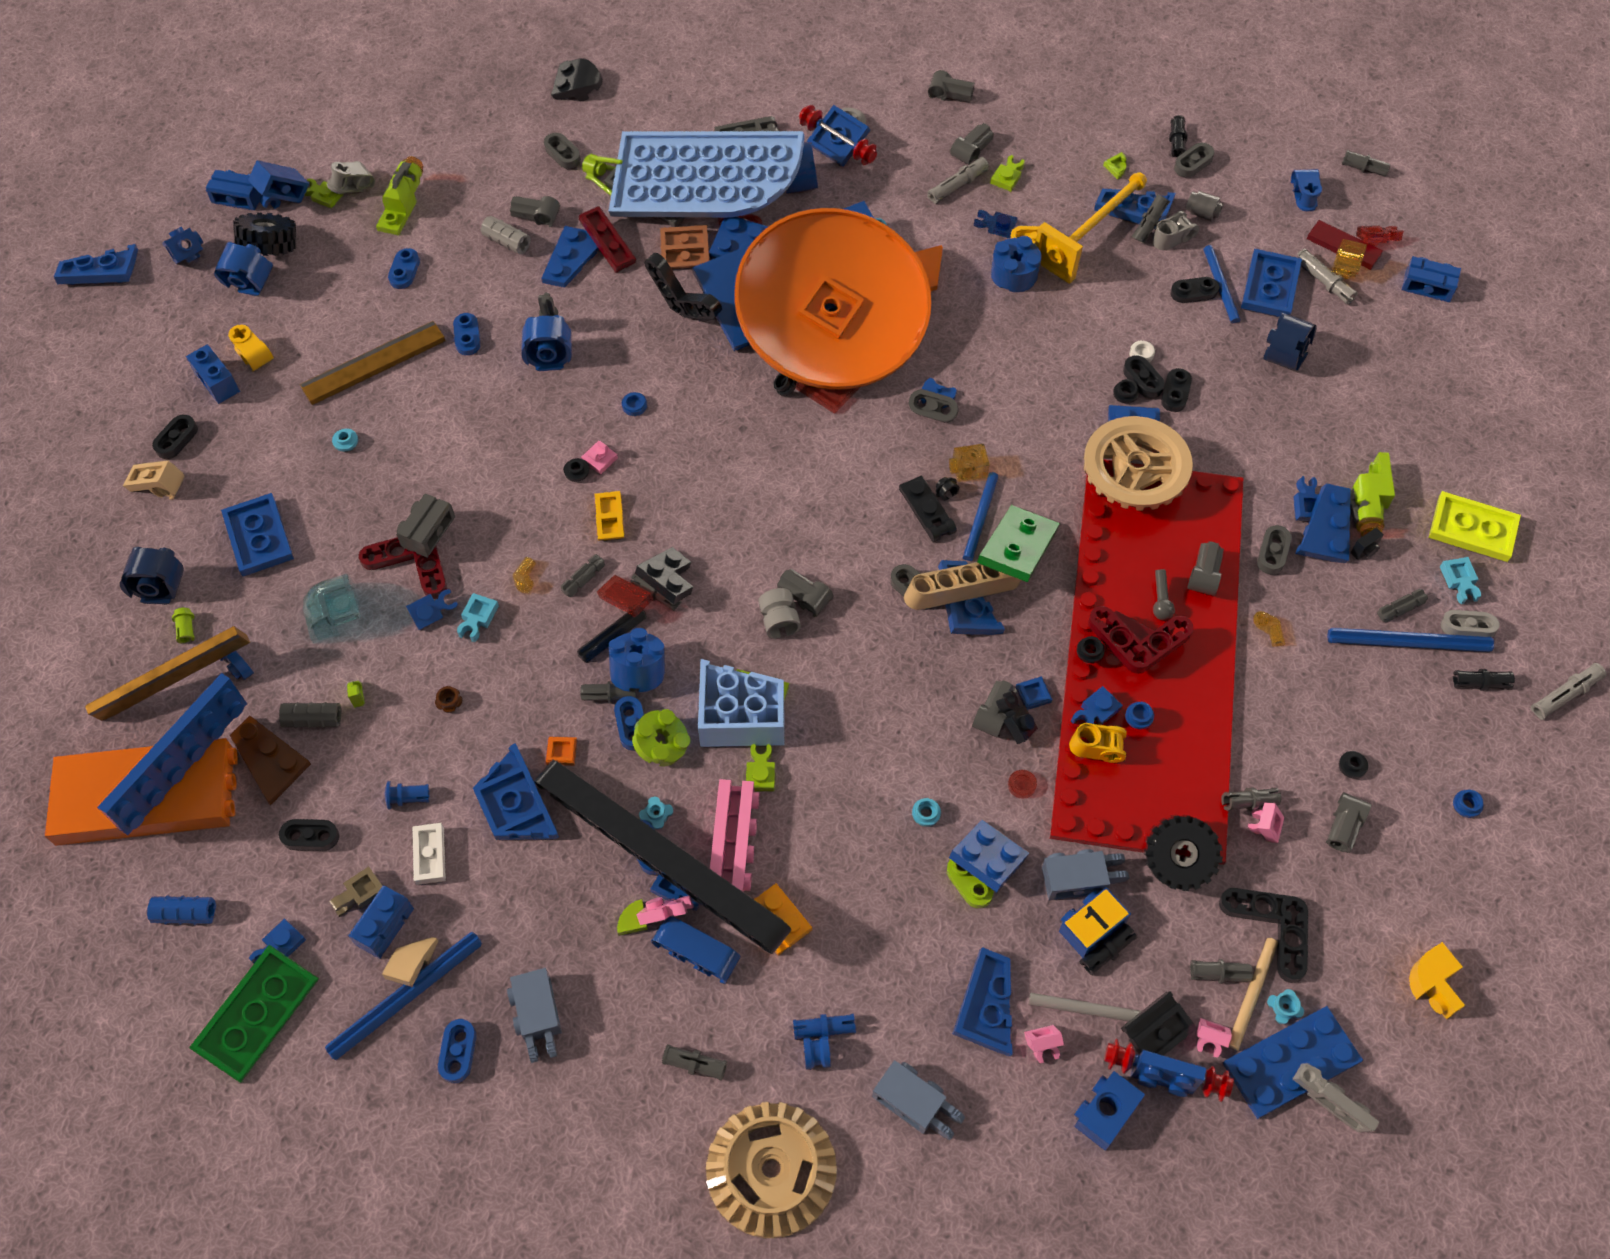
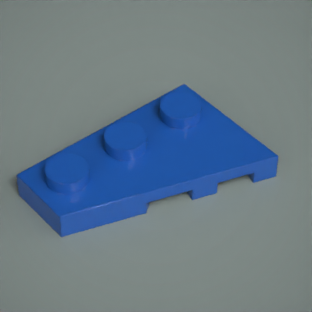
(1133, 206)
(569, 256)
(102, 269)
(1329, 527)
(970, 615)
(986, 1004)

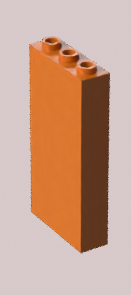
(86, 779)

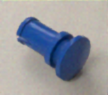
(405, 794)

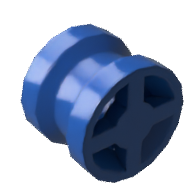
(817, 1052)

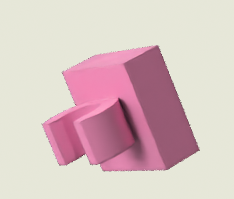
(599, 457)
(1270, 822)
(1213, 1033)
(1043, 1039)

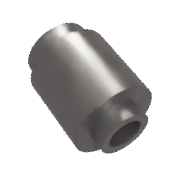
(1204, 205)

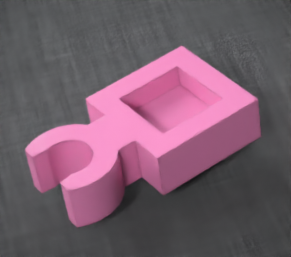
(660, 910)

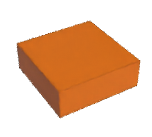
(562, 750)

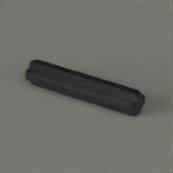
(601, 641)

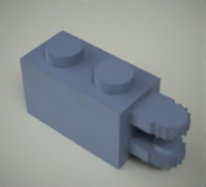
(1080, 873)
(535, 1010)
(915, 1099)

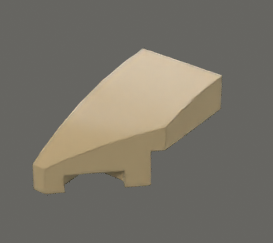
(408, 961)

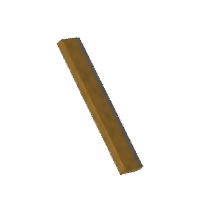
(372, 362)
(167, 674)

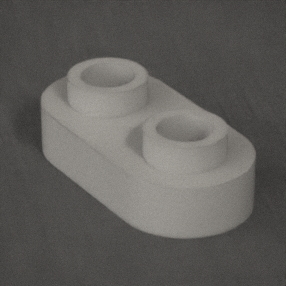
(1468, 623)

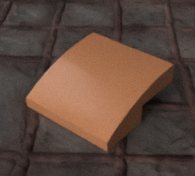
(685, 246)

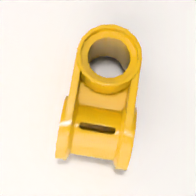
(249, 347)
(1104, 744)

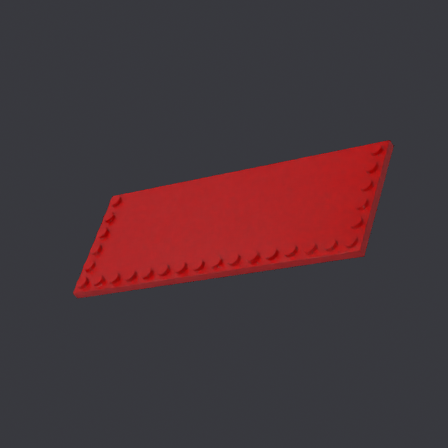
(1186, 752)

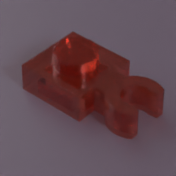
(1376, 234)

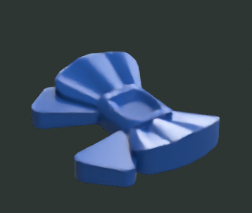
(932, 386)

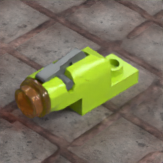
(400, 196)
(1372, 495)

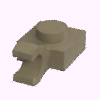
(360, 890)

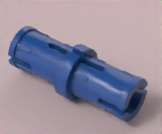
(824, 1026)

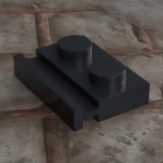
(1159, 1026)

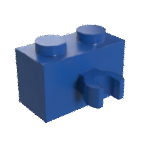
(277, 183)

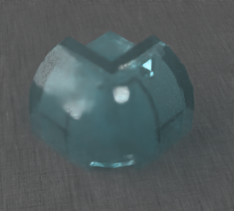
(330, 605)

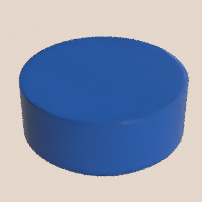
(634, 404)

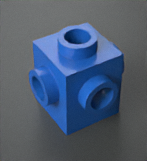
(177, 251)

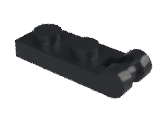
(927, 508)

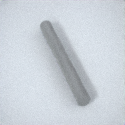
(1082, 1007)

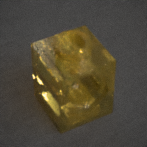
(1348, 258)
(977, 459)

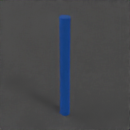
(1223, 287)
(980, 516)

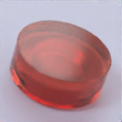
(1022, 784)

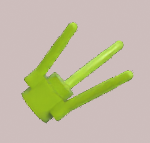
(595, 167)

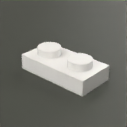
(428, 853)

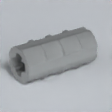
(505, 235)

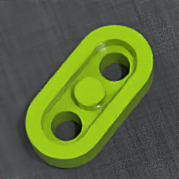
(966, 883)

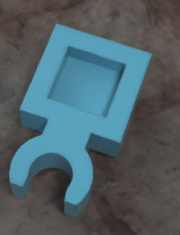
(1461, 575)
(477, 613)

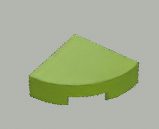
(1116, 165)
(355, 693)
(628, 920)

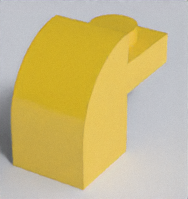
(1430, 977)

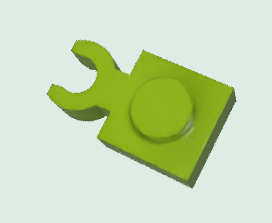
(1007, 176)
(322, 194)
(761, 771)

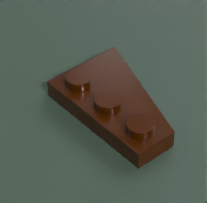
(268, 758)

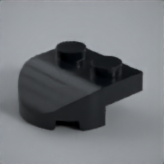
(576, 80)

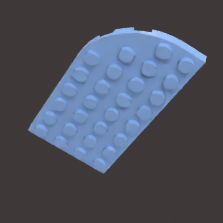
(703, 172)

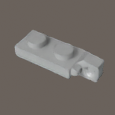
(1333, 1099)

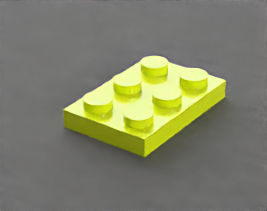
(1474, 526)

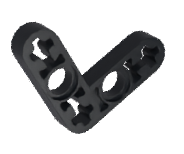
(687, 304)
(1279, 915)

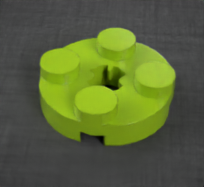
(671, 727)

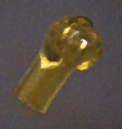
(521, 575)
(1271, 626)

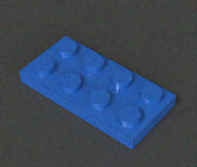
(1267, 1068)

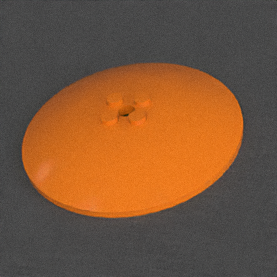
(839, 261)

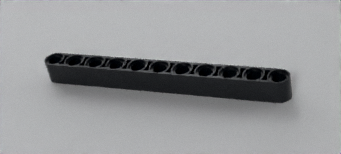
(664, 857)

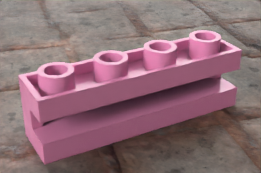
(731, 832)

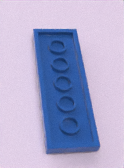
(173, 755)

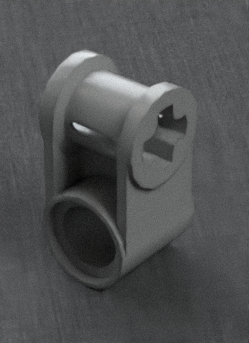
(351, 176)
(1174, 231)

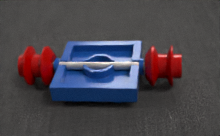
(838, 135)
(1177, 1075)

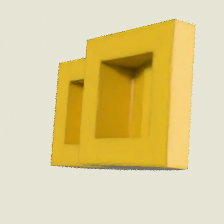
(609, 515)

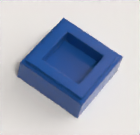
(1034, 693)

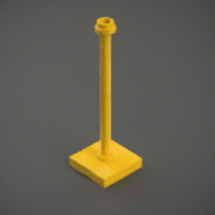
(1063, 253)

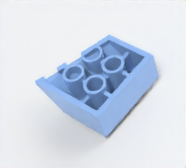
(739, 708)

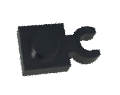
(1018, 719)

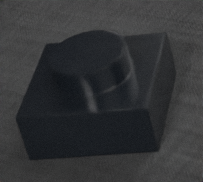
(1367, 544)

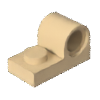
(158, 477)

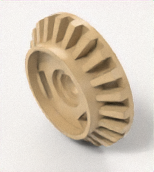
(1127, 440)
(779, 1209)

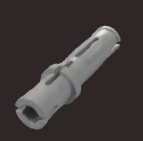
(965, 175)
(1333, 282)
(1590, 676)

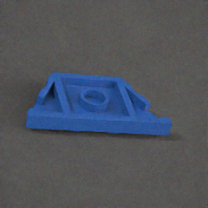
(513, 801)

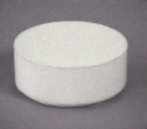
(1143, 349)

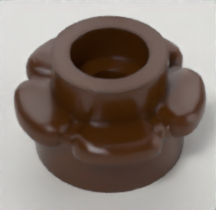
(446, 693)

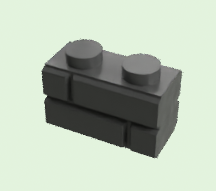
(425, 525)

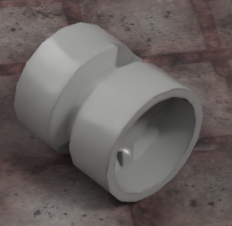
(779, 612)

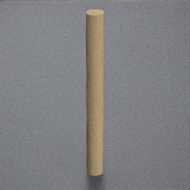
(1252, 993)

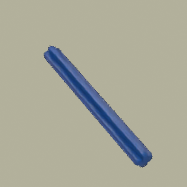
(1410, 639)
(402, 996)

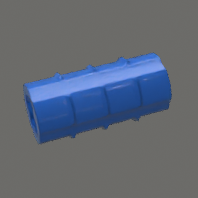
(181, 910)

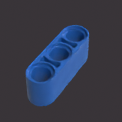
(697, 948)

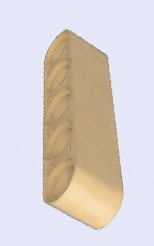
(956, 585)

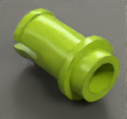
(183, 623)

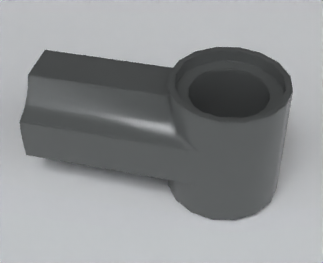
(945, 86)
(969, 148)
(541, 211)
(1205, 574)
(808, 594)
(989, 717)
(1348, 819)

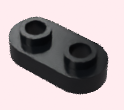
(1196, 289)
(1145, 377)
(1176, 388)
(173, 437)
(310, 831)

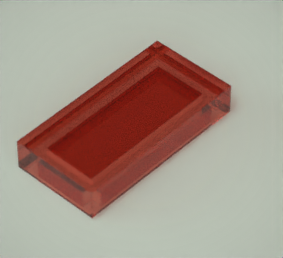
(625, 595)

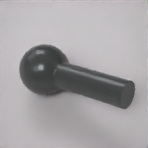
(1163, 608)

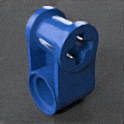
(1306, 188)

